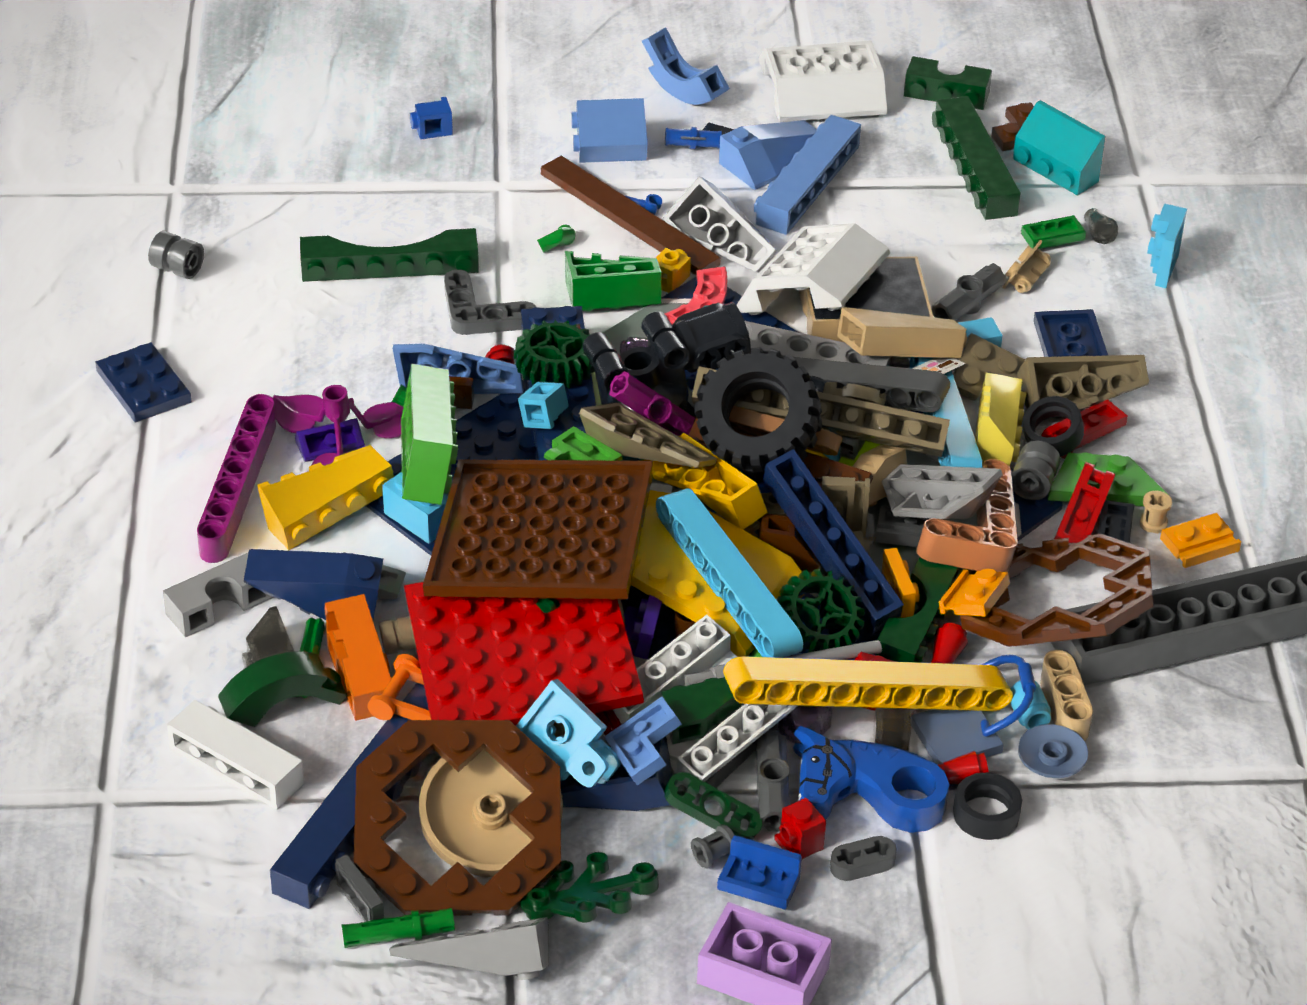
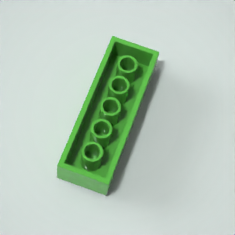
(428, 435)

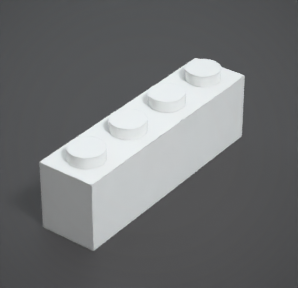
(235, 754)

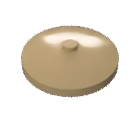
(469, 812)

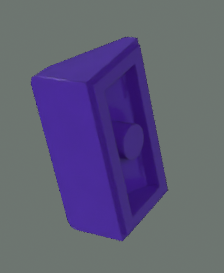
(322, 439)

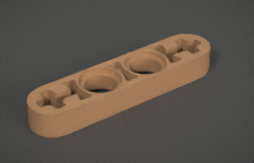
(763, 424)

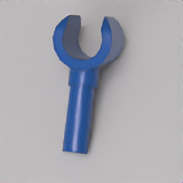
(651, 203)

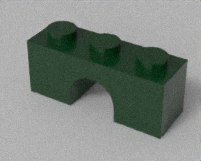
(928, 83)

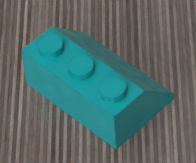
(1060, 148)

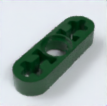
(708, 792)

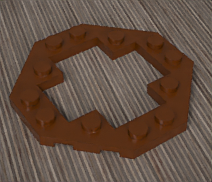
(1129, 581)
(458, 744)

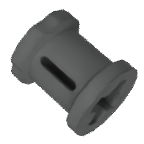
(712, 846)

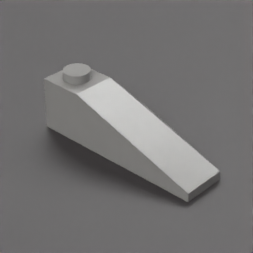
(719, 226)
(505, 951)

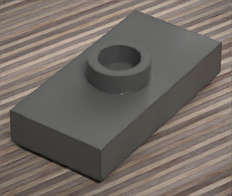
(358, 890)

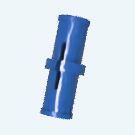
(673, 137)

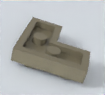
(983, 357)

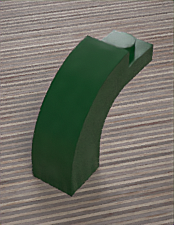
(276, 678)

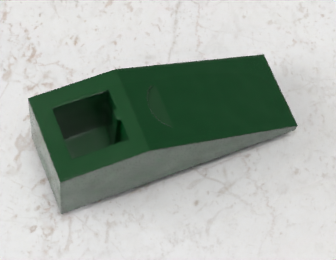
(700, 707)

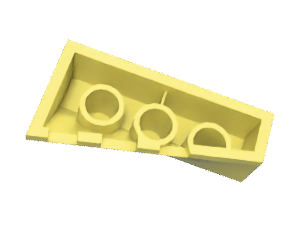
(1000, 418)

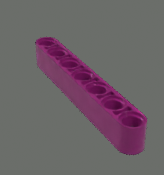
(236, 478)

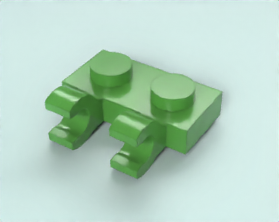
(580, 446)

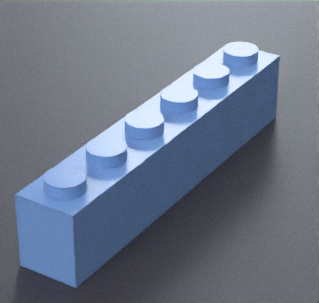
(807, 174)

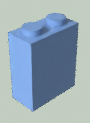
(610, 130)

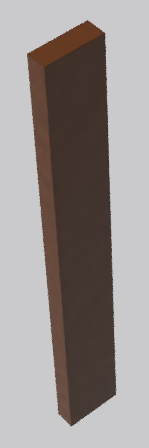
(626, 212)

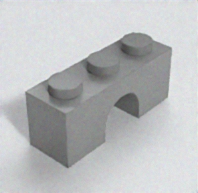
(191, 600)

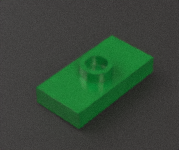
(1053, 232)

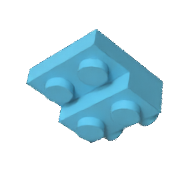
(1167, 242)

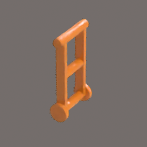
(387, 705)

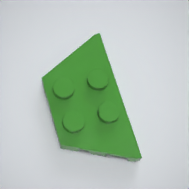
(1128, 485)

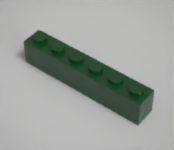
(976, 158)

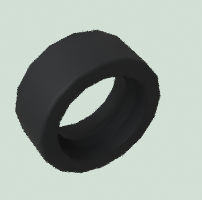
(1053, 407)
(982, 825)

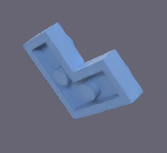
(635, 739)

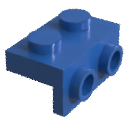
(760, 872)

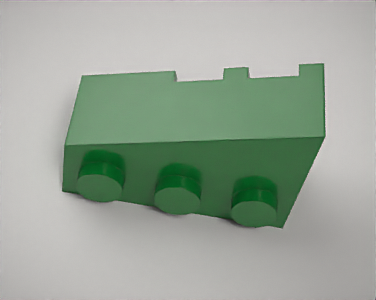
(612, 283)

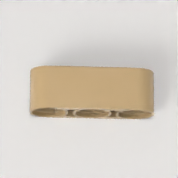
(1066, 692)

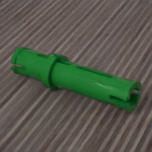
(397, 928)

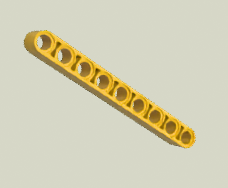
(866, 684)

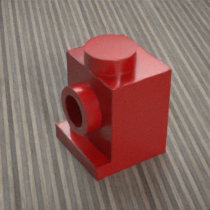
(801, 829)

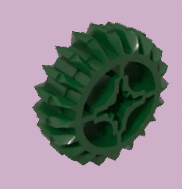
(553, 354)
(836, 609)

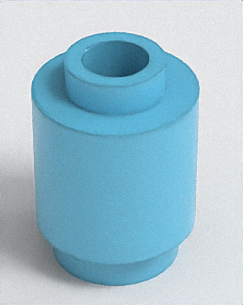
(1038, 711)

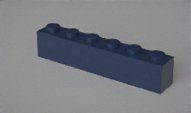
(831, 538)

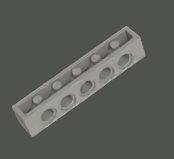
(807, 346)

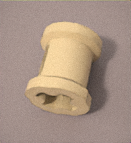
(1156, 508)

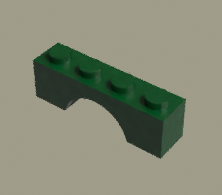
(906, 637)

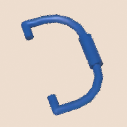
(1028, 686)

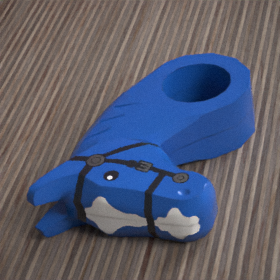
(875, 772)

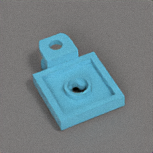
(579, 750)

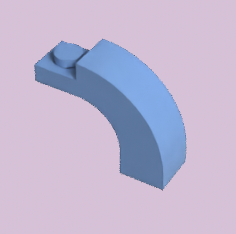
(677, 76)

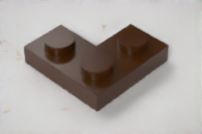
(1005, 134)

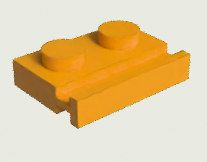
(1200, 540)
(897, 574)
(975, 592)

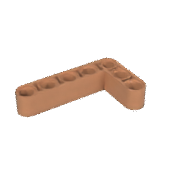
(981, 546)

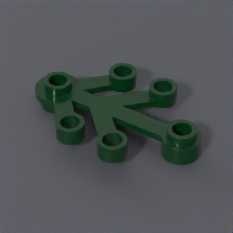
(588, 893)

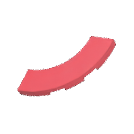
(710, 290)

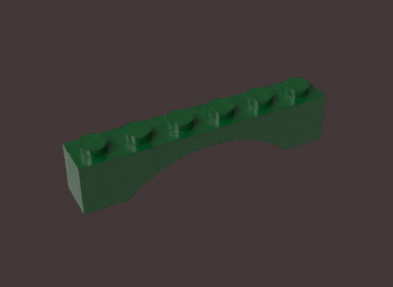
(332, 259)

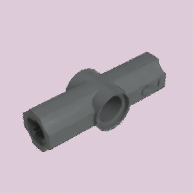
(969, 293)
(772, 778)

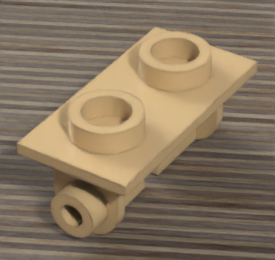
(1033, 264)

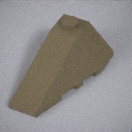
(1082, 378)
(639, 437)

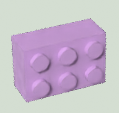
(763, 959)

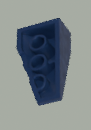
(314, 578)
(621, 790)

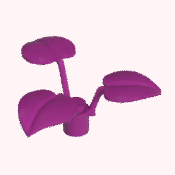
(303, 412)

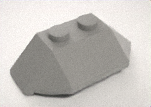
(939, 490)

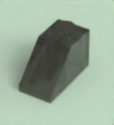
(267, 638)

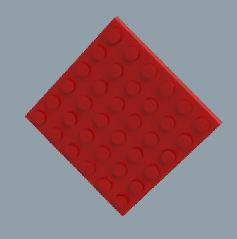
(501, 653)

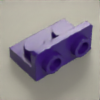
(641, 625)

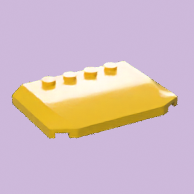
(672, 578)

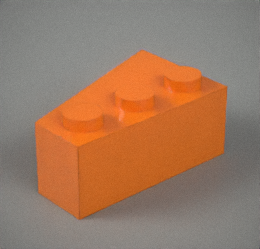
(356, 652)

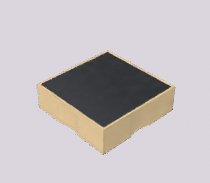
(892, 288)

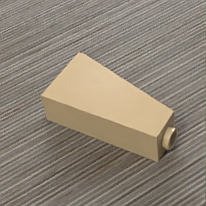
(900, 334)

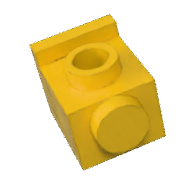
(676, 266)

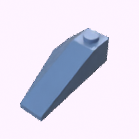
(762, 150)
(488, 374)

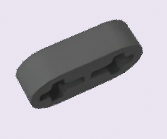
(862, 858)

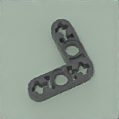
(465, 316)

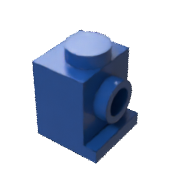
(432, 119)

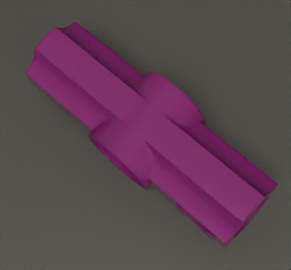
(641, 398)

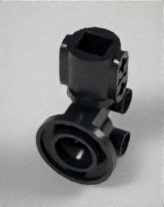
(691, 342)

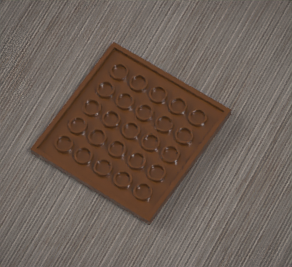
(540, 529)

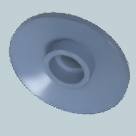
(1053, 751)

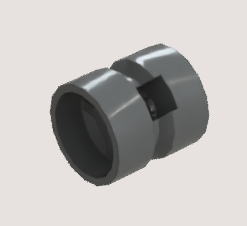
(176, 254)
(1035, 470)

